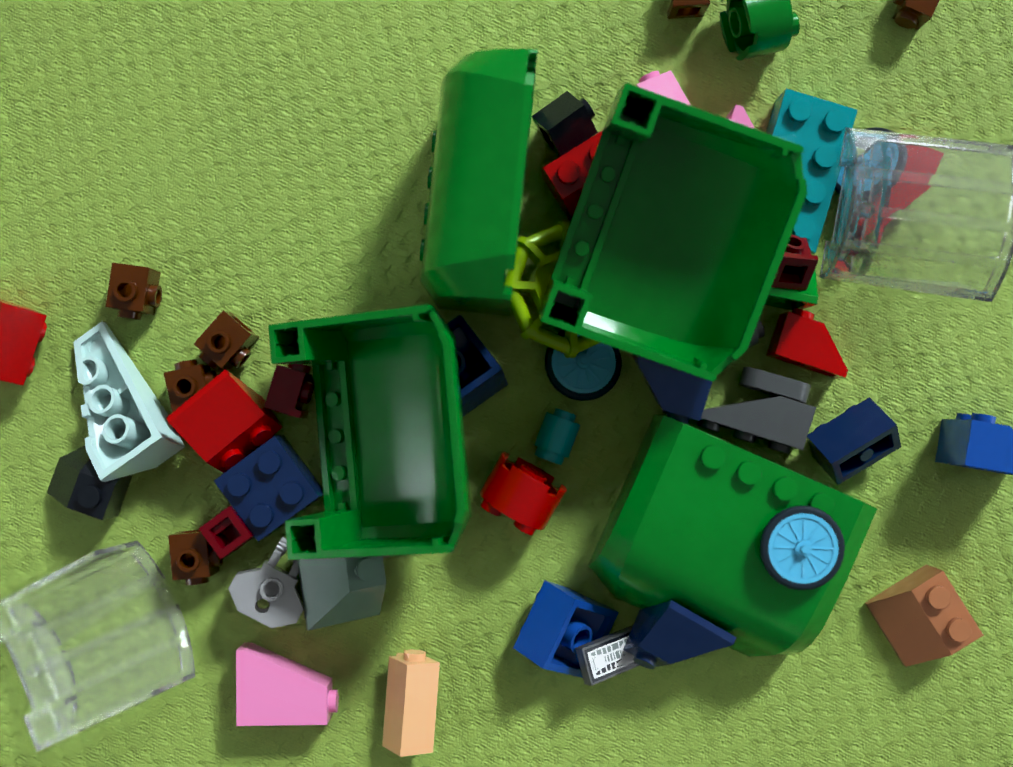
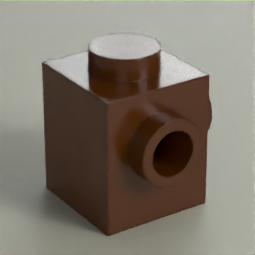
(133, 290)
(226, 342)
(186, 381)
(192, 557)

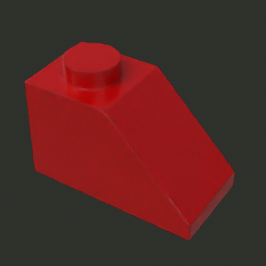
(806, 344)

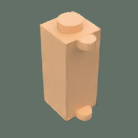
(410, 703)

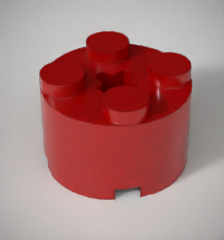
(521, 494)

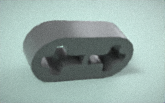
(774, 384)

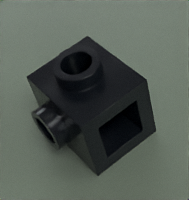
(565, 123)

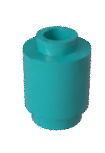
(556, 436)

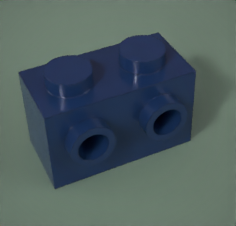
(854, 440)

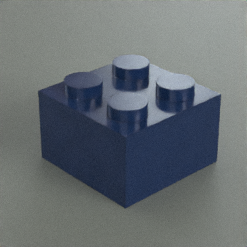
(269, 487)

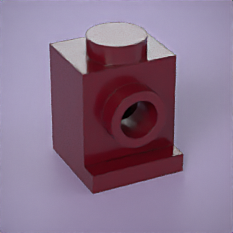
(802, 263)
(290, 390)
(226, 532)

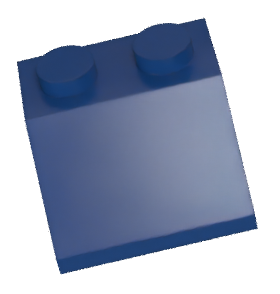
(976, 443)
(559, 624)

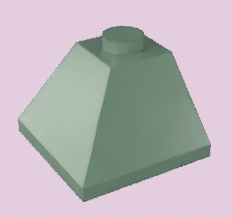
(341, 589)

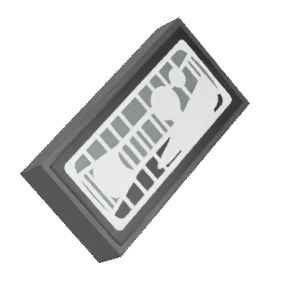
(605, 657)

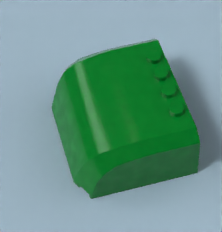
(478, 180)
(676, 234)
(383, 433)
(694, 531)

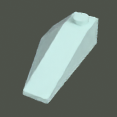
(121, 411)

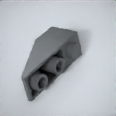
(772, 418)

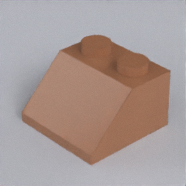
(924, 617)

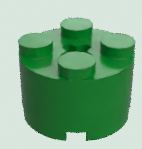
(758, 26)

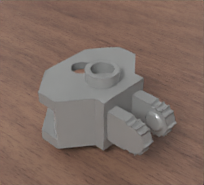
(272, 585)

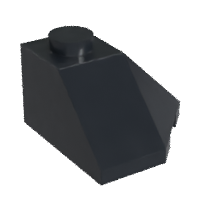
(80, 489)

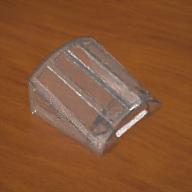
(923, 214)
(95, 640)

